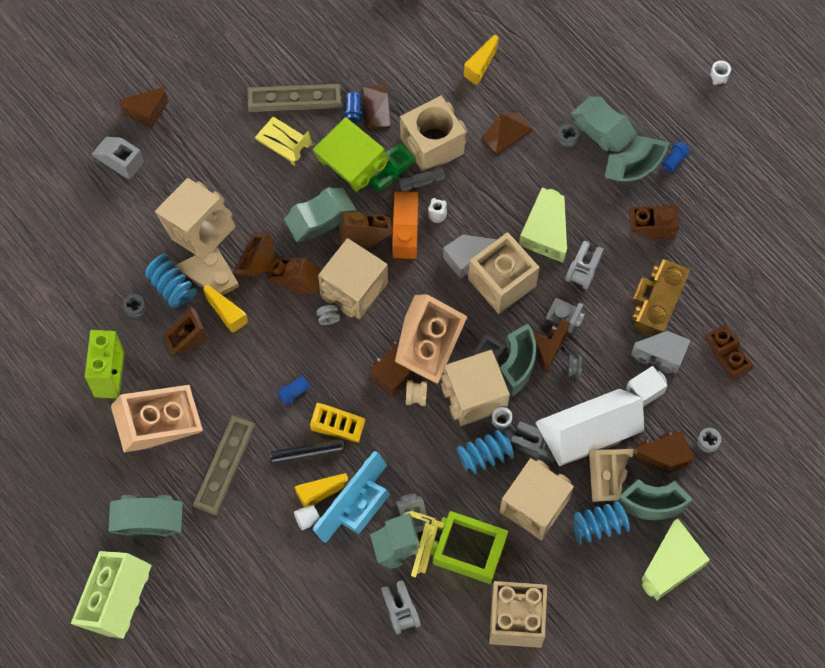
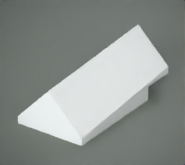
(592, 425)

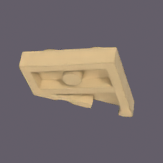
(210, 271)
(608, 473)

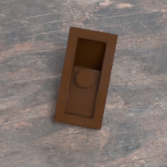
(548, 347)

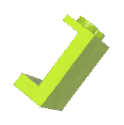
(351, 154)

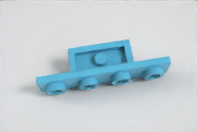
(356, 502)

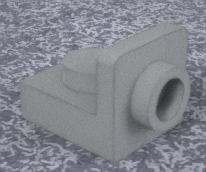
(566, 312)
(413, 503)

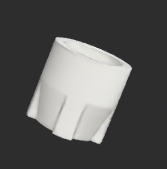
(718, 68)
(437, 215)
(504, 413)
(306, 516)

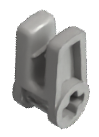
(581, 272)
(538, 450)
(400, 617)

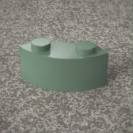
(603, 124)
(636, 160)
(319, 214)
(520, 363)
(654, 502)
(145, 516)
(395, 541)

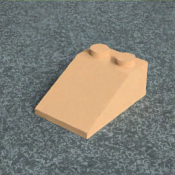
(428, 336)
(155, 417)

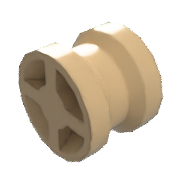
(416, 393)

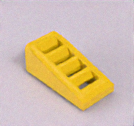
(478, 63)
(229, 313)
(330, 412)
(321, 489)

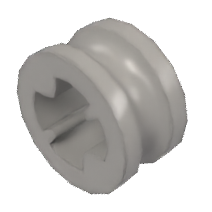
(328, 315)
(703, 445)

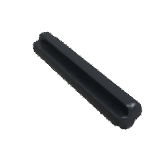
(307, 452)

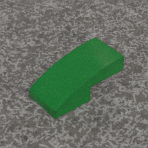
(399, 161)

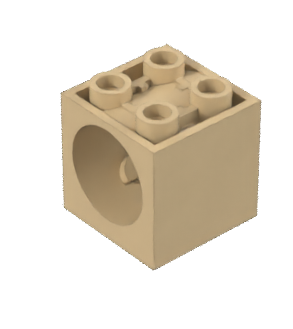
(430, 152)
(196, 218)
(503, 273)
(353, 279)
(474, 387)
(536, 498)
(518, 614)

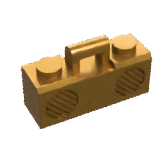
(666, 289)

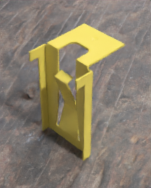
(270, 130)
(426, 540)

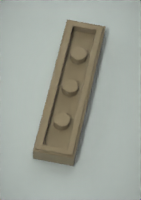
(294, 97)
(224, 465)

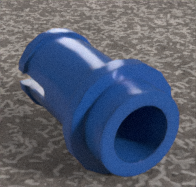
(353, 107)
(678, 153)
(293, 390)

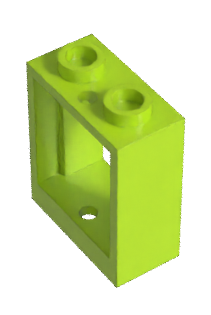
(103, 357)
(485, 575)

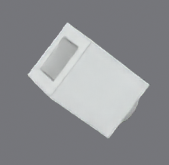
(648, 385)

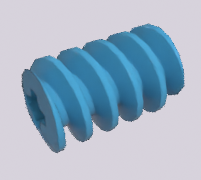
(169, 281)
(485, 451)
(600, 521)

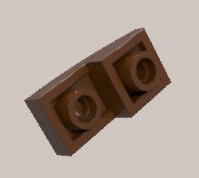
(727, 351)

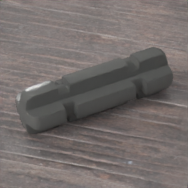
(421, 179)

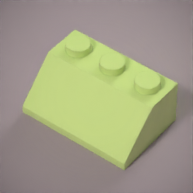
(111, 594)

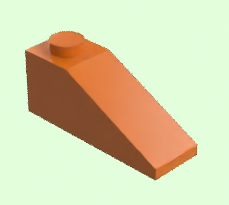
(405, 225)

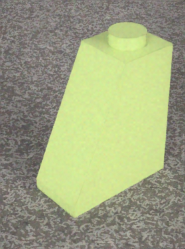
(546, 226)
(673, 562)

